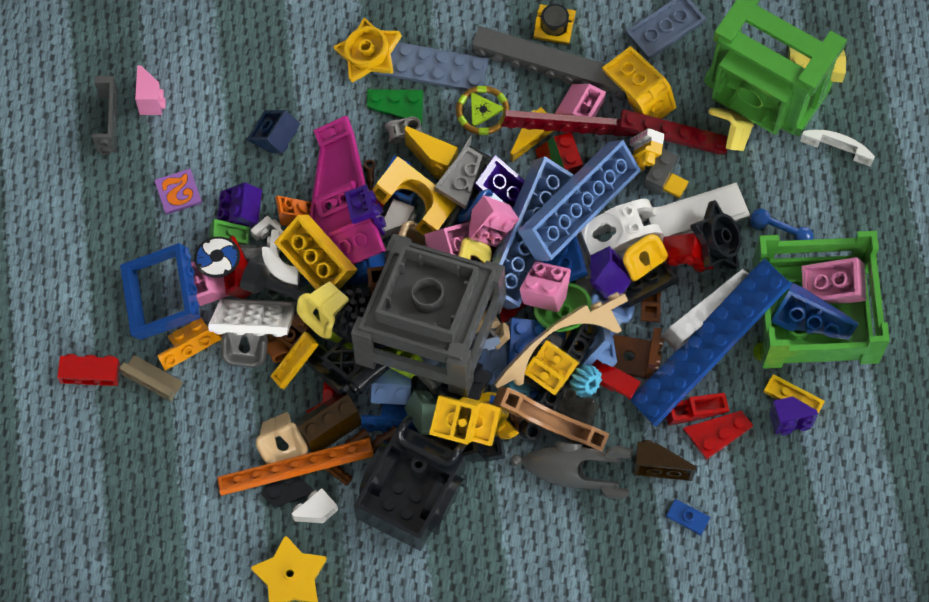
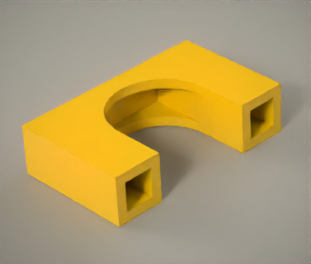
(403, 176)

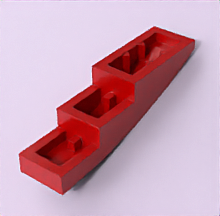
(616, 379)

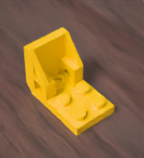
(644, 86)

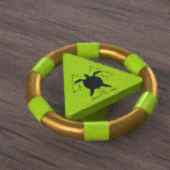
(481, 109)

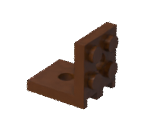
(646, 354)

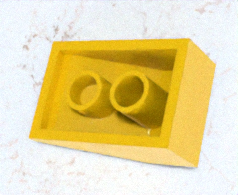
(431, 152)

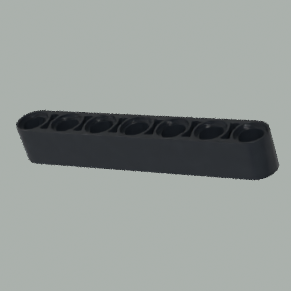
(584, 341)

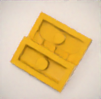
(551, 367)

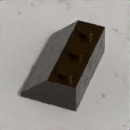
(329, 422)

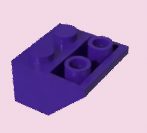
(240, 205)
(608, 272)
(790, 415)

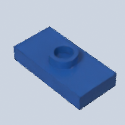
(688, 517)

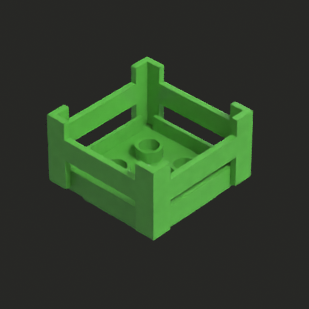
(764, 83)
(798, 346)

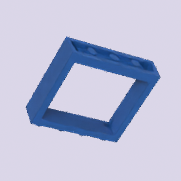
(133, 296)

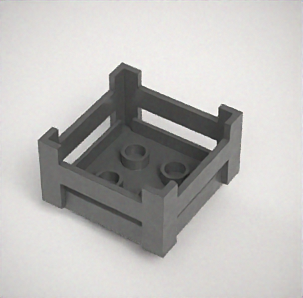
(432, 309)

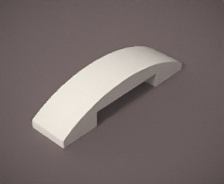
(841, 141)

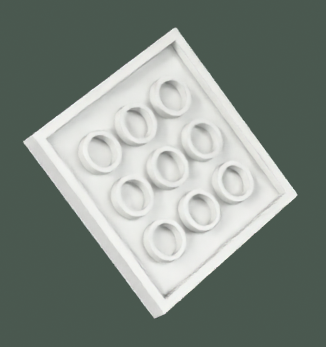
(253, 317)

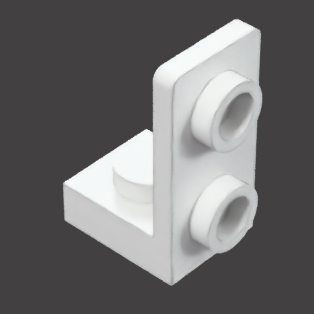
(263, 228)

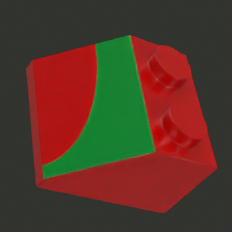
(562, 151)

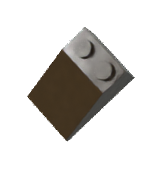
(659, 462)

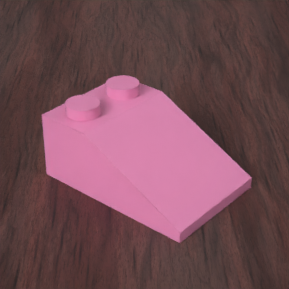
(448, 239)
(836, 280)

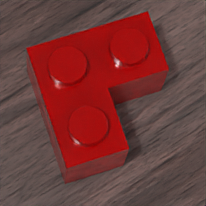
(685, 250)

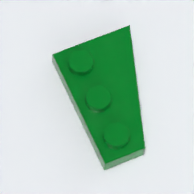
(396, 102)

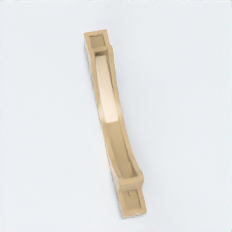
(599, 314)

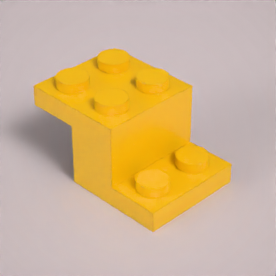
(465, 420)

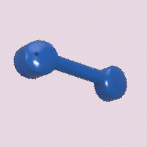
(761, 218)

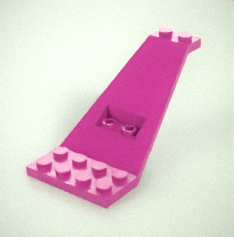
(336, 173)

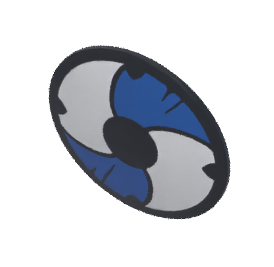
(217, 257)

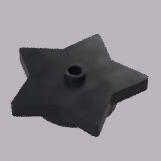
(718, 237)

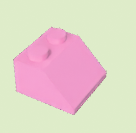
(148, 96)

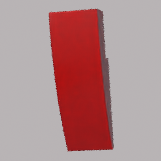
(698, 408)

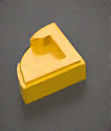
(506, 430)

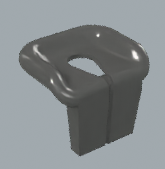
(233, 356)

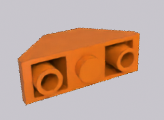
(289, 209)

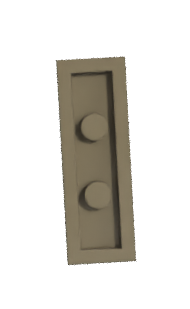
(151, 377)

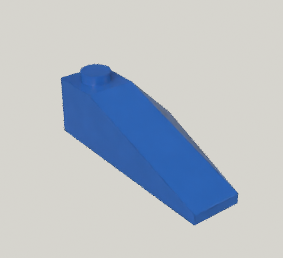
(807, 312)

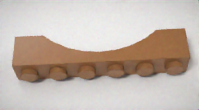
(548, 419)

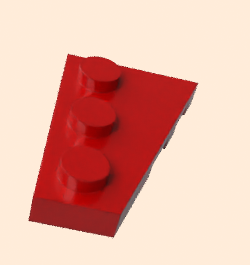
(718, 432)

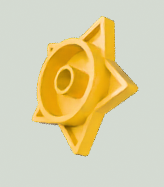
(368, 50)
(290, 559)

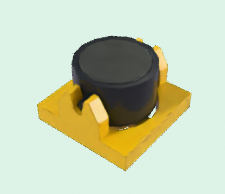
(554, 21)

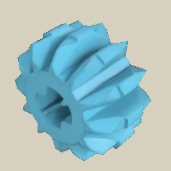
(585, 380)

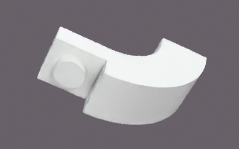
(276, 267)

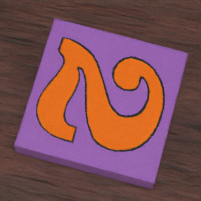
(178, 191)

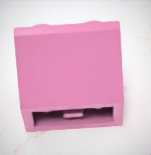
(582, 101)
(491, 221)
(545, 286)
(208, 288)

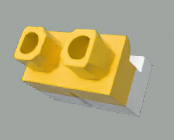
(647, 147)

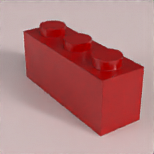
(88, 370)

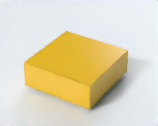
(675, 185)

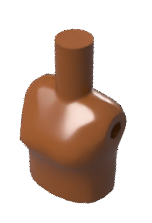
(276, 349)

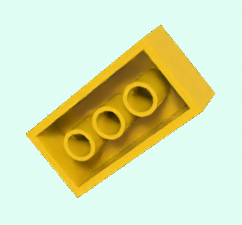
(314, 253)

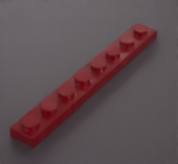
(563, 123)

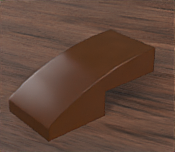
(651, 308)

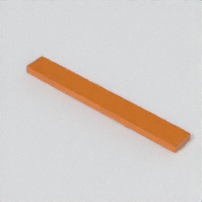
(295, 466)

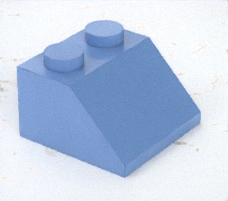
(391, 389)

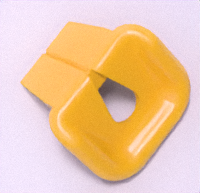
(640, 263)

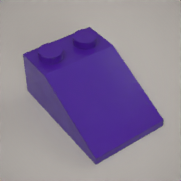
(501, 181)

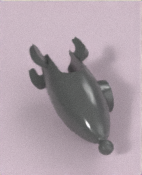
(564, 463)

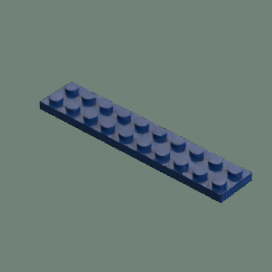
(710, 342)

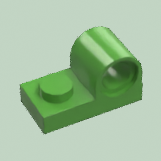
(226, 229)

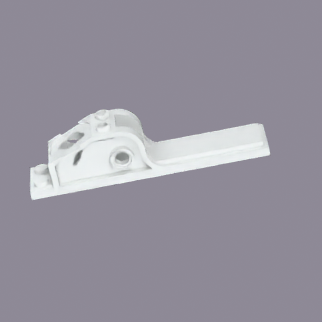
(662, 220)

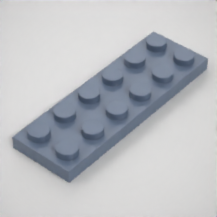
(437, 67)

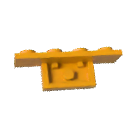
(187, 343)

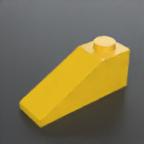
(527, 139)

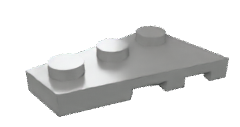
(460, 177)

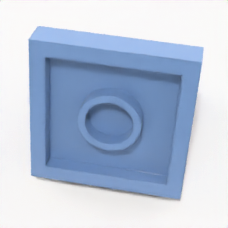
(601, 348)

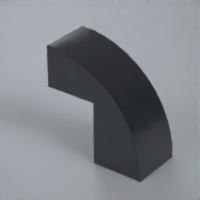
(480, 452)

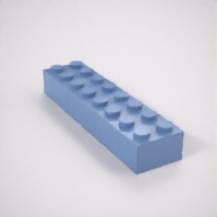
(540, 185)
(579, 200)

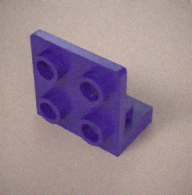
(363, 206)

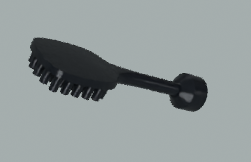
(257, 278)

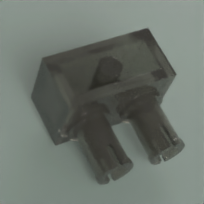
(577, 407)

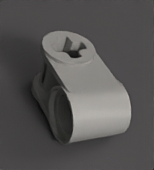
(399, 127)

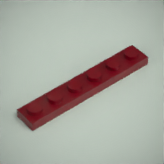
(674, 132)

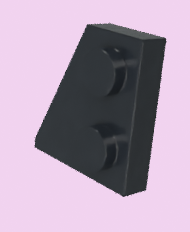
(286, 491)

